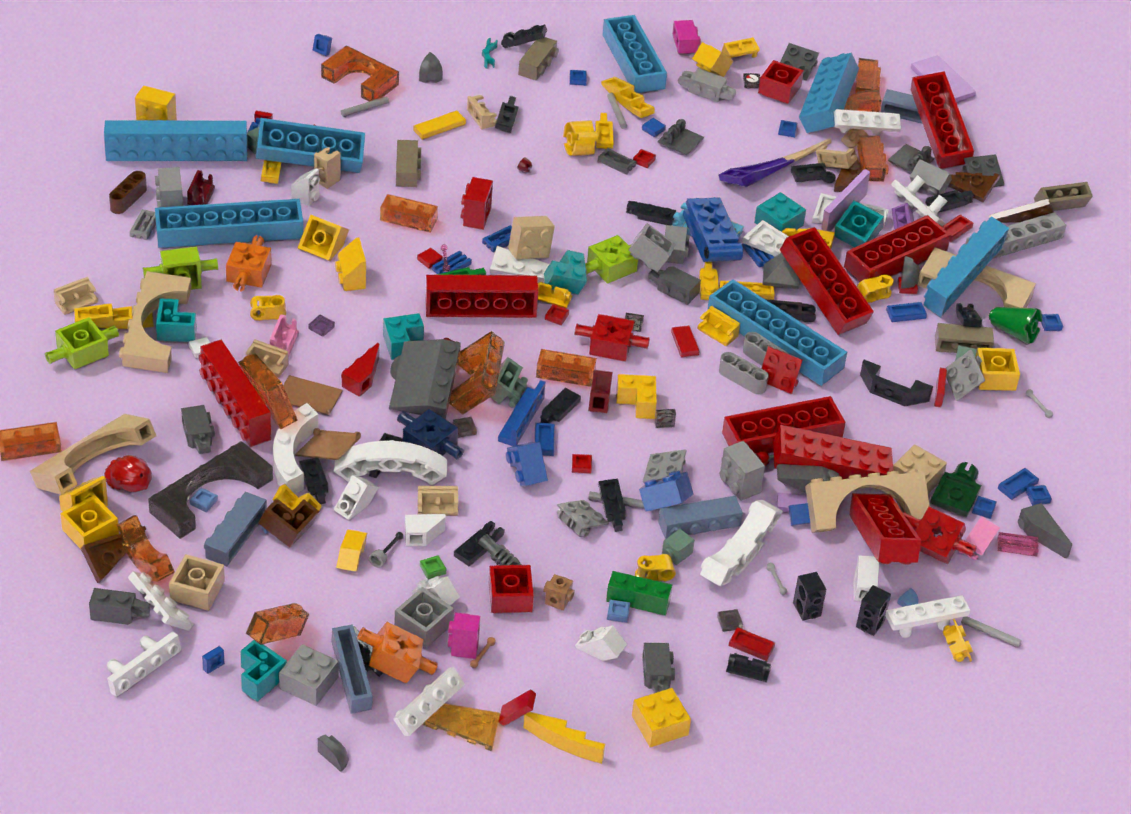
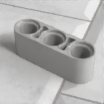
(756, 347)
(743, 373)

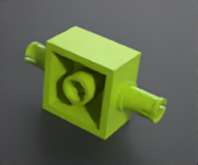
(611, 259)
(183, 263)
(81, 343)

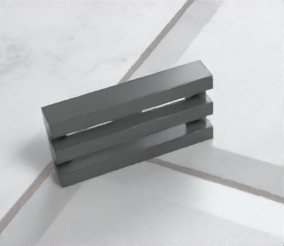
(616, 161)

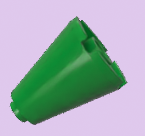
(1017, 321)

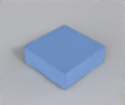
(203, 499)
(618, 611)

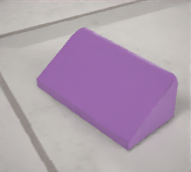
(902, 215)

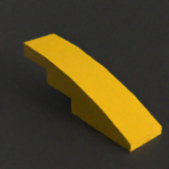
(627, 97)
(105, 316)
(558, 735)

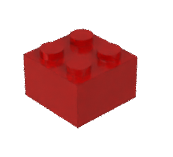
(780, 81)
(477, 203)
(510, 588)

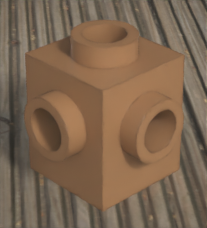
(558, 592)

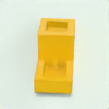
(287, 497)
(351, 550)

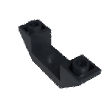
(917, 394)

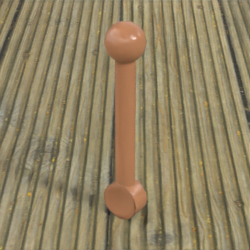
(490, 642)

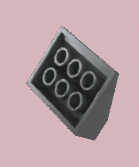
(425, 376)

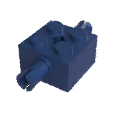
(431, 432)

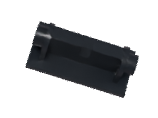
(752, 669)

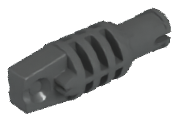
(498, 552)

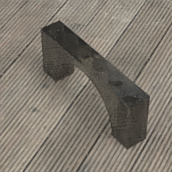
(235, 463)

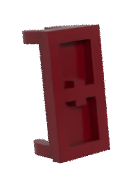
(200, 189)

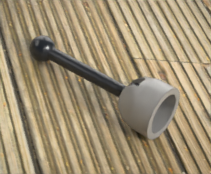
(381, 553)

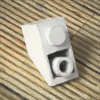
(306, 187)
(355, 497)
(423, 528)
(865, 576)
(439, 587)
(601, 643)

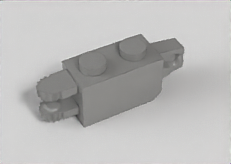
(706, 85)

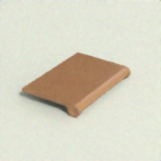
(318, 396)
(328, 444)

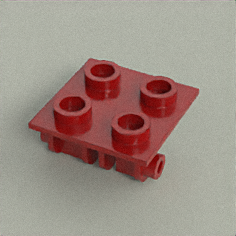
(781, 369)

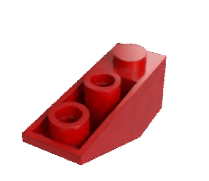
(360, 374)

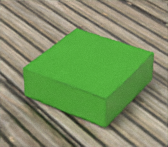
(433, 567)

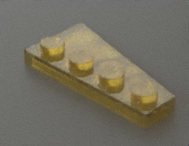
(469, 723)

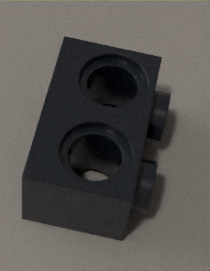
(809, 596)
(873, 610)

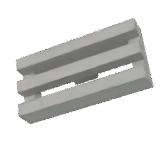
(134, 230)

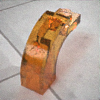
(864, 101)
(141, 551)

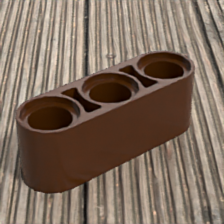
(127, 192)

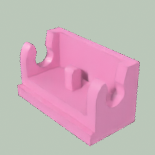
(284, 334)
(982, 535)

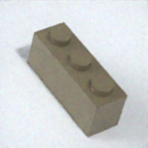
(538, 58)
(408, 163)
(1066, 196)
(951, 335)

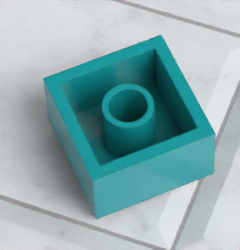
(781, 213)
(858, 225)

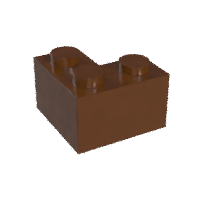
(286, 523)

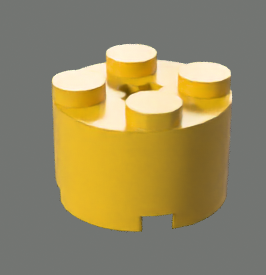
(580, 138)

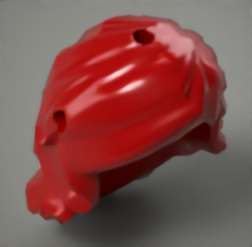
(126, 473)

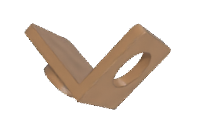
(852, 136)

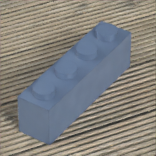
(901, 104)
(701, 516)
(235, 529)
(351, 669)

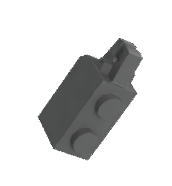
(676, 283)
(197, 428)
(116, 606)
(657, 666)

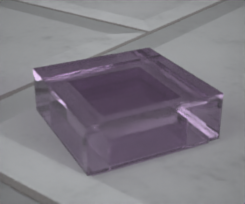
(321, 325)

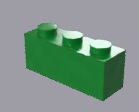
(639, 592)

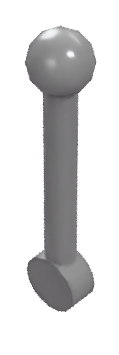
(1048, 413)
(770, 567)

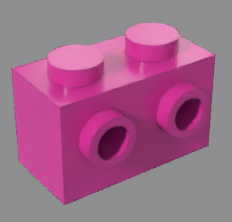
(686, 36)
(464, 635)

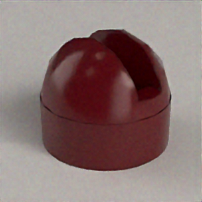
(524, 164)

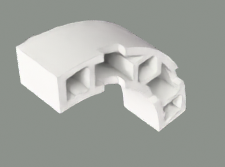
(285, 448)
(392, 457)
(743, 546)

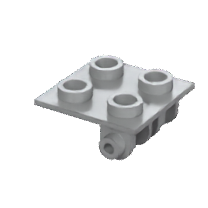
(964, 374)
(664, 463)
(580, 516)

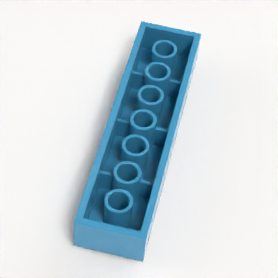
(175, 140)
(228, 222)
(819, 355)

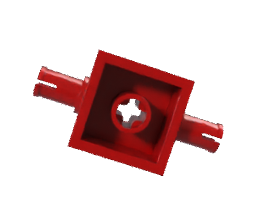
(611, 337)
(942, 546)

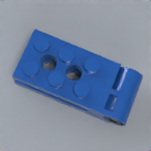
(712, 230)

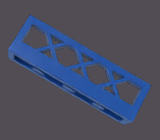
(522, 415)

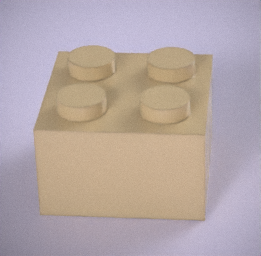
(531, 237)
(924, 462)
(197, 582)

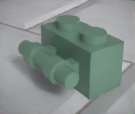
(507, 379)

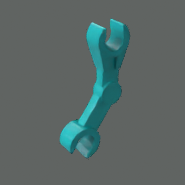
(485, 53)

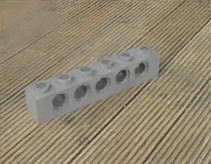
(1032, 233)

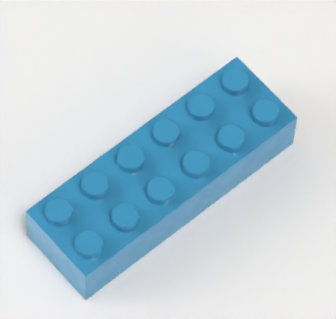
(634, 53)
(828, 92)
(299, 142)
(965, 266)

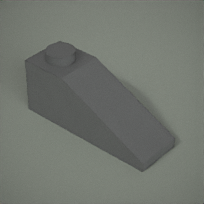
(801, 475)
(1039, 523)

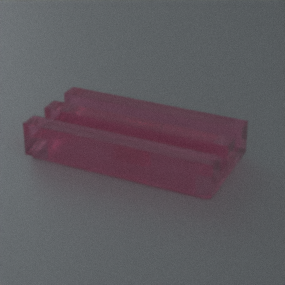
(1015, 542)

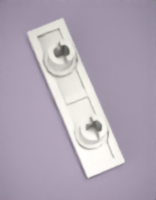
(867, 121)
(909, 193)
(925, 613)
(155, 655)
(428, 701)

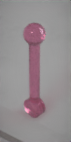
(446, 267)

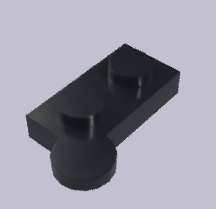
(812, 172)

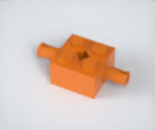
(248, 264)
(396, 652)

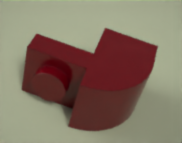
(600, 391)

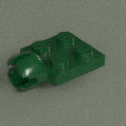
(957, 490)

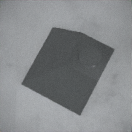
(779, 273)

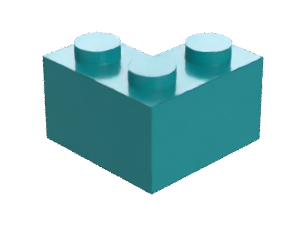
(568, 273)
(173, 324)
(401, 329)
(261, 669)

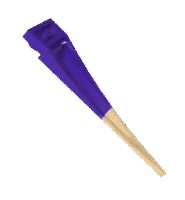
(753, 173)

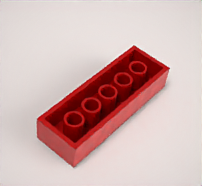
(941, 119)
(887, 252)
(826, 280)
(482, 296)
(235, 393)
(761, 426)
(835, 453)
(885, 528)

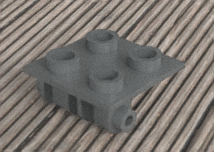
(800, 58)
(680, 138)
(908, 157)
(984, 164)

